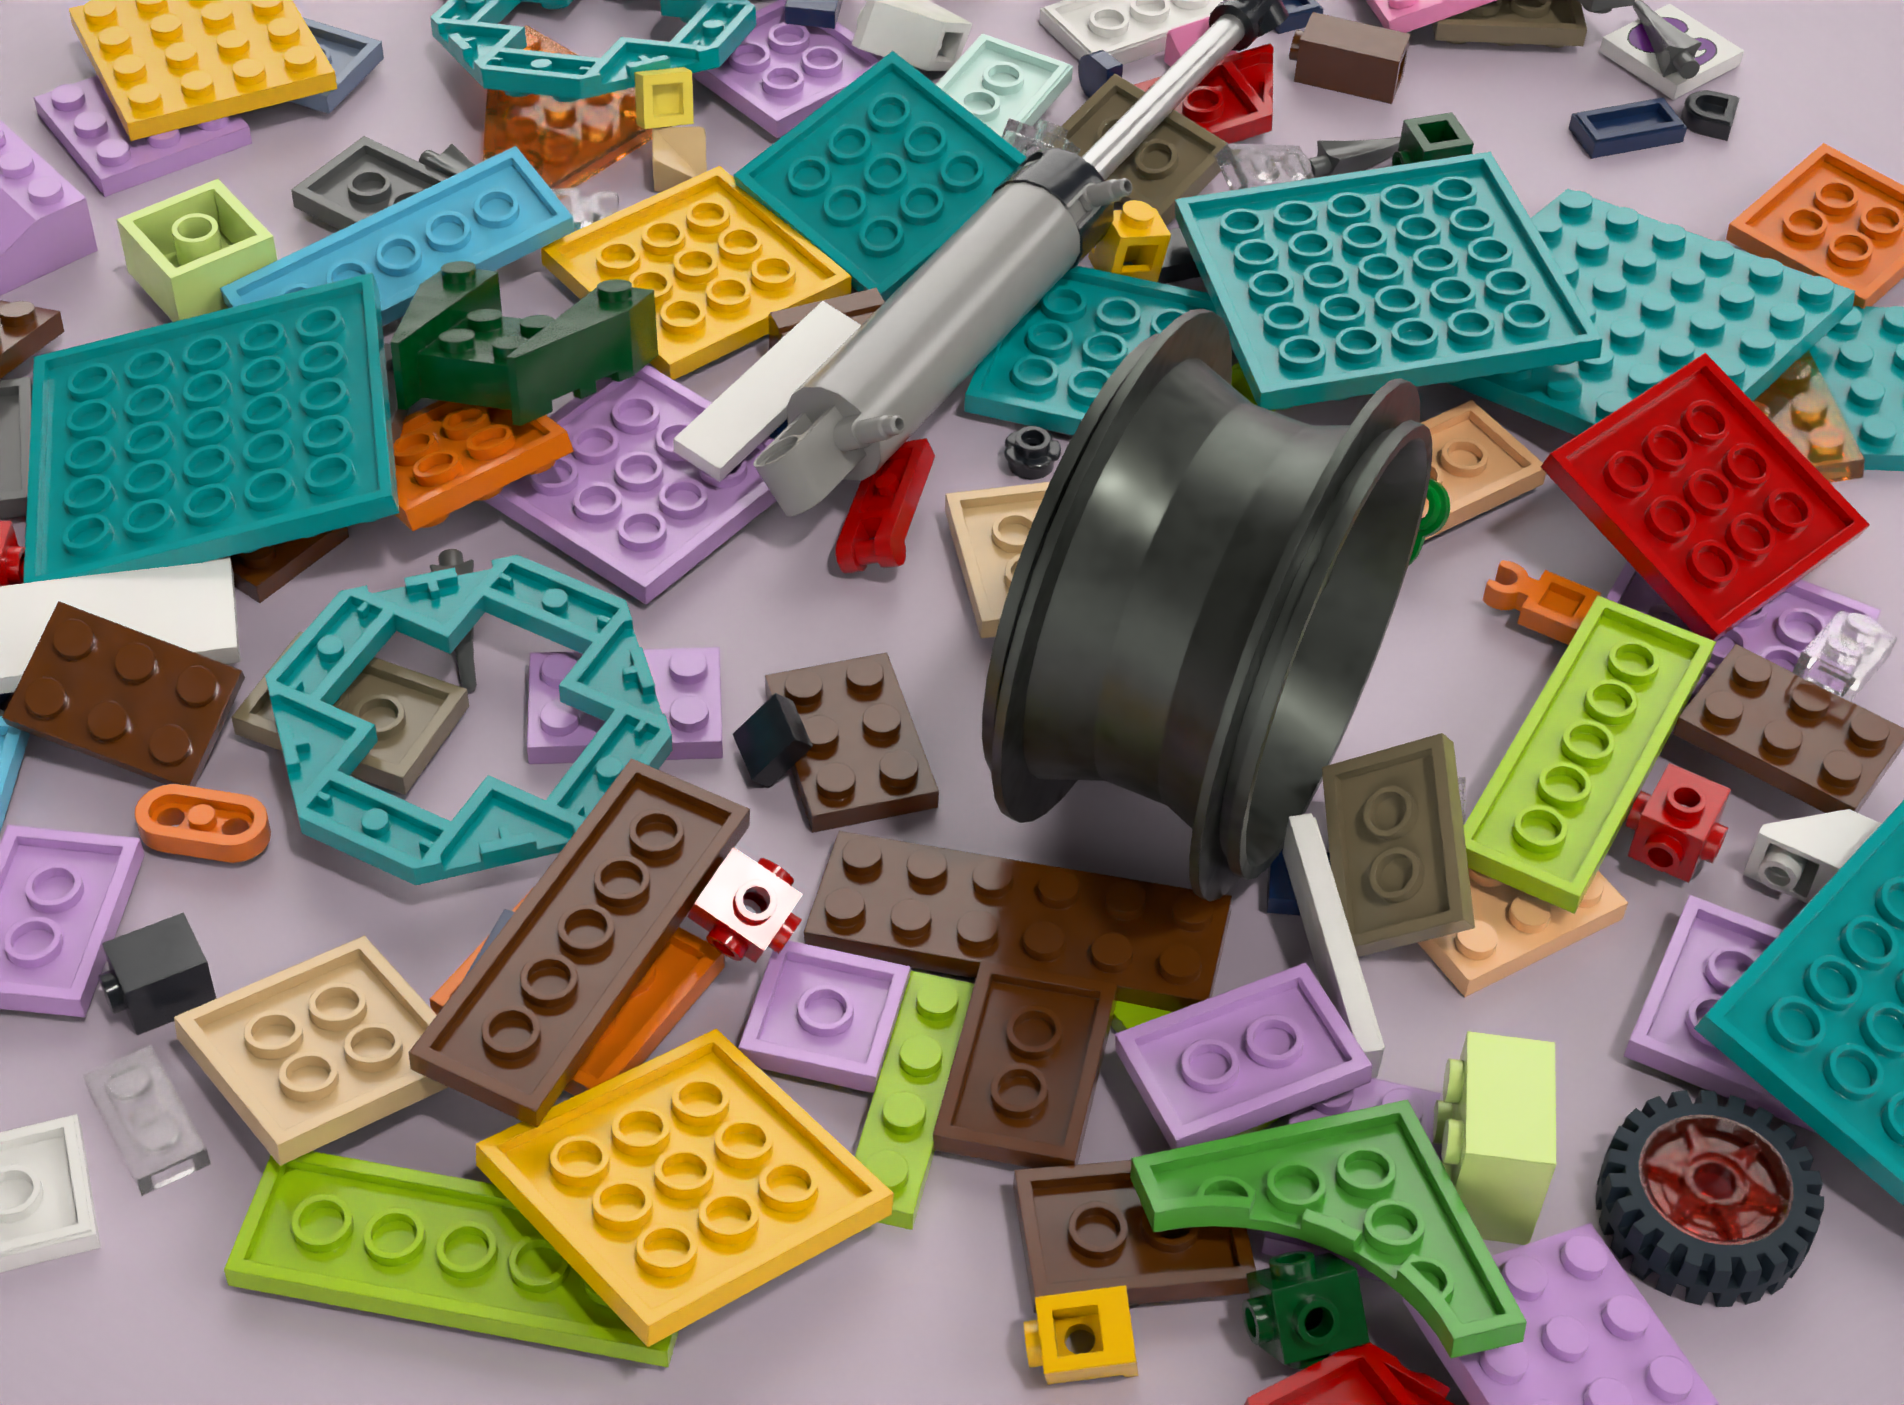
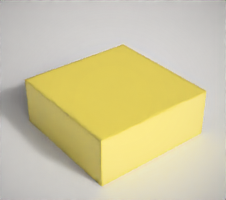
(664, 98)

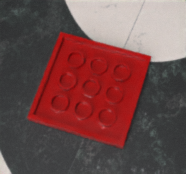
(1705, 497)

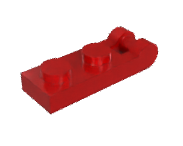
(885, 510)

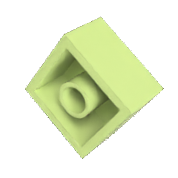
(193, 248)
(1499, 1131)

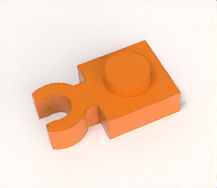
(1545, 605)

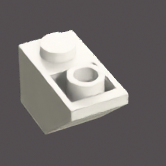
(913, 29)
(1807, 851)

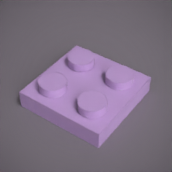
(825, 1015)

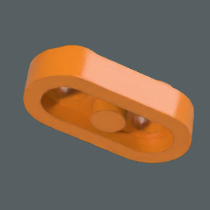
(210, 823)

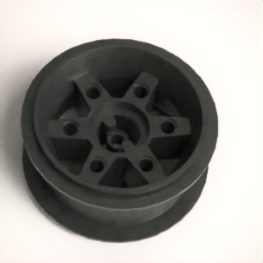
(1202, 600)

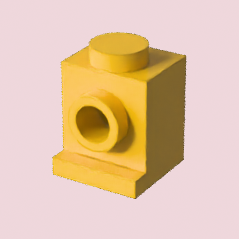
(1136, 237)
(1098, 1311)

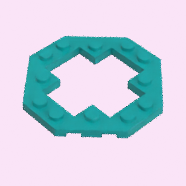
(498, 62)
(498, 820)

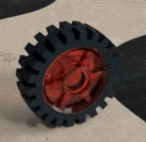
(1728, 1245)

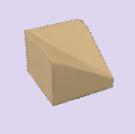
(677, 155)

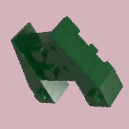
(465, 352)

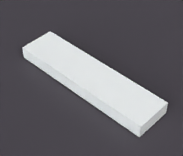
(759, 398)
(1330, 934)

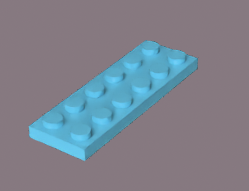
(476, 216)

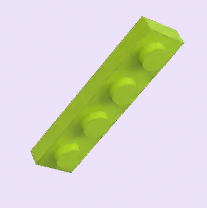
(910, 1090)

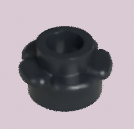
(1031, 452)

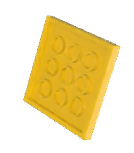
(198, 58)
(712, 265)
(683, 1184)

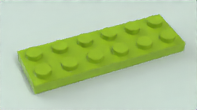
(1584, 753)
(421, 1253)

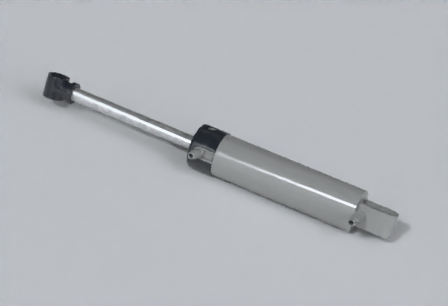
(976, 288)

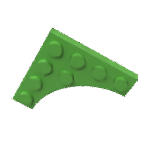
(1359, 1188)

